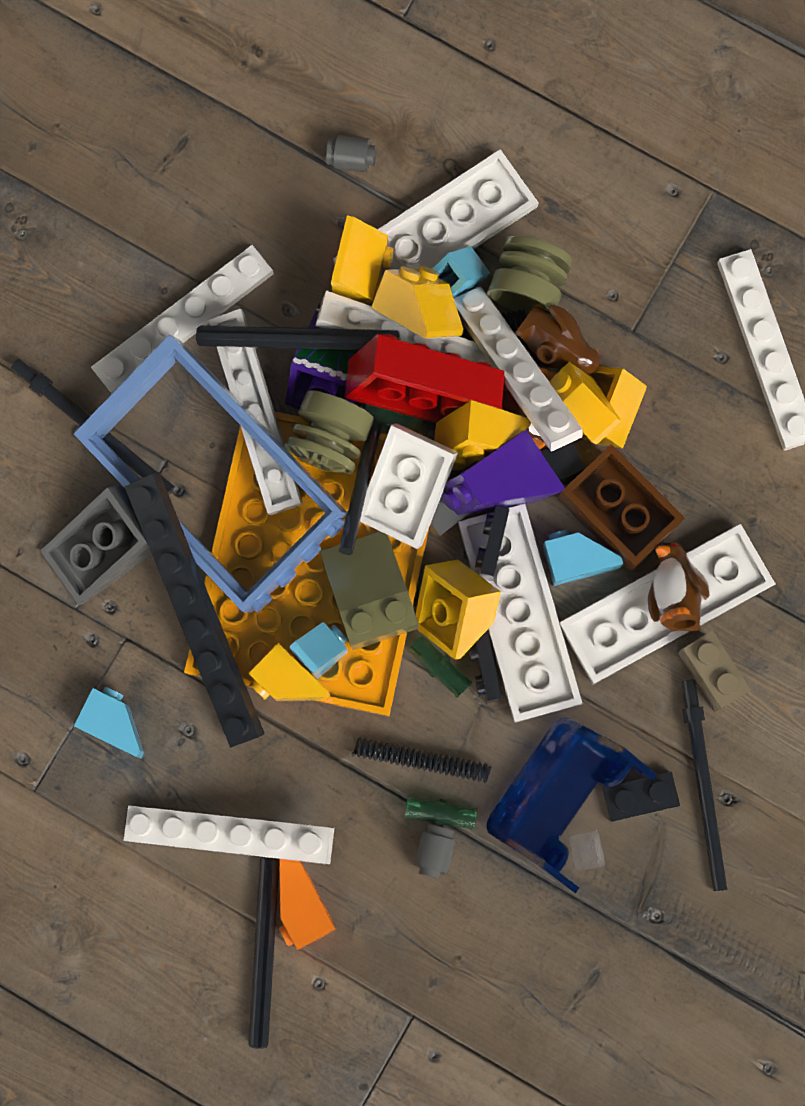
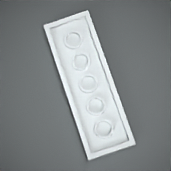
(459, 214)
(526, 625)
(620, 625)

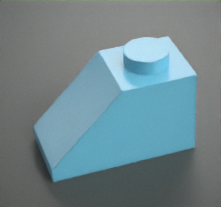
(461, 270)
(577, 557)
(320, 649)
(110, 721)

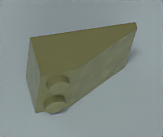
(369, 591)

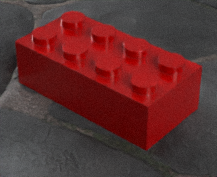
(419, 379)

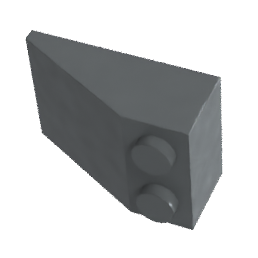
(98, 545)

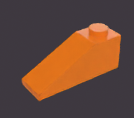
(301, 906)

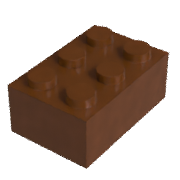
(621, 507)

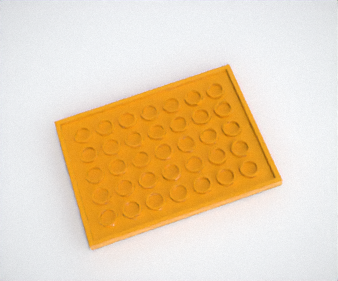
(253, 541)

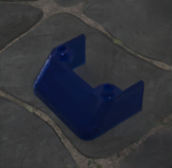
(554, 789)

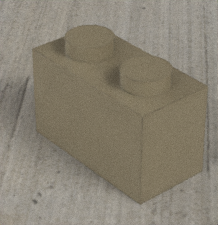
(714, 671)

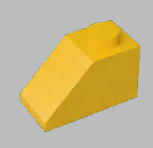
(585, 402)
(285, 678)

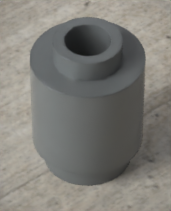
(350, 153)
(435, 851)

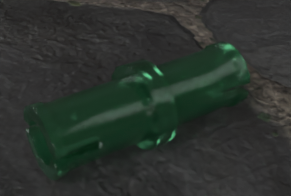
(439, 666)
(441, 812)

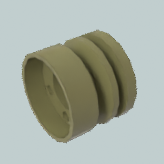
(529, 274)
(331, 427)

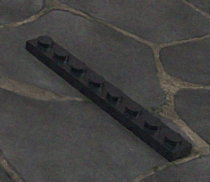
(194, 610)

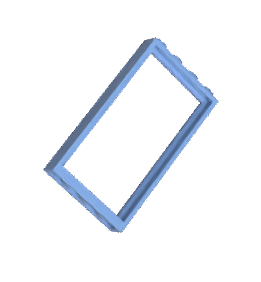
(126, 397)

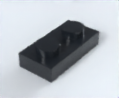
(495, 528)
(487, 681)
(641, 797)

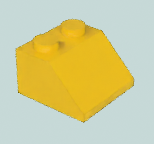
(360, 261)
(418, 302)
(624, 395)
(477, 431)
(455, 606)

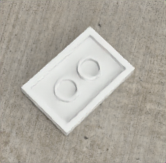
(407, 485)

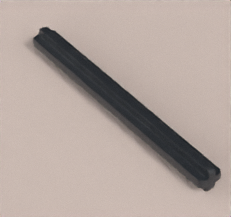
(287, 337)
(264, 953)

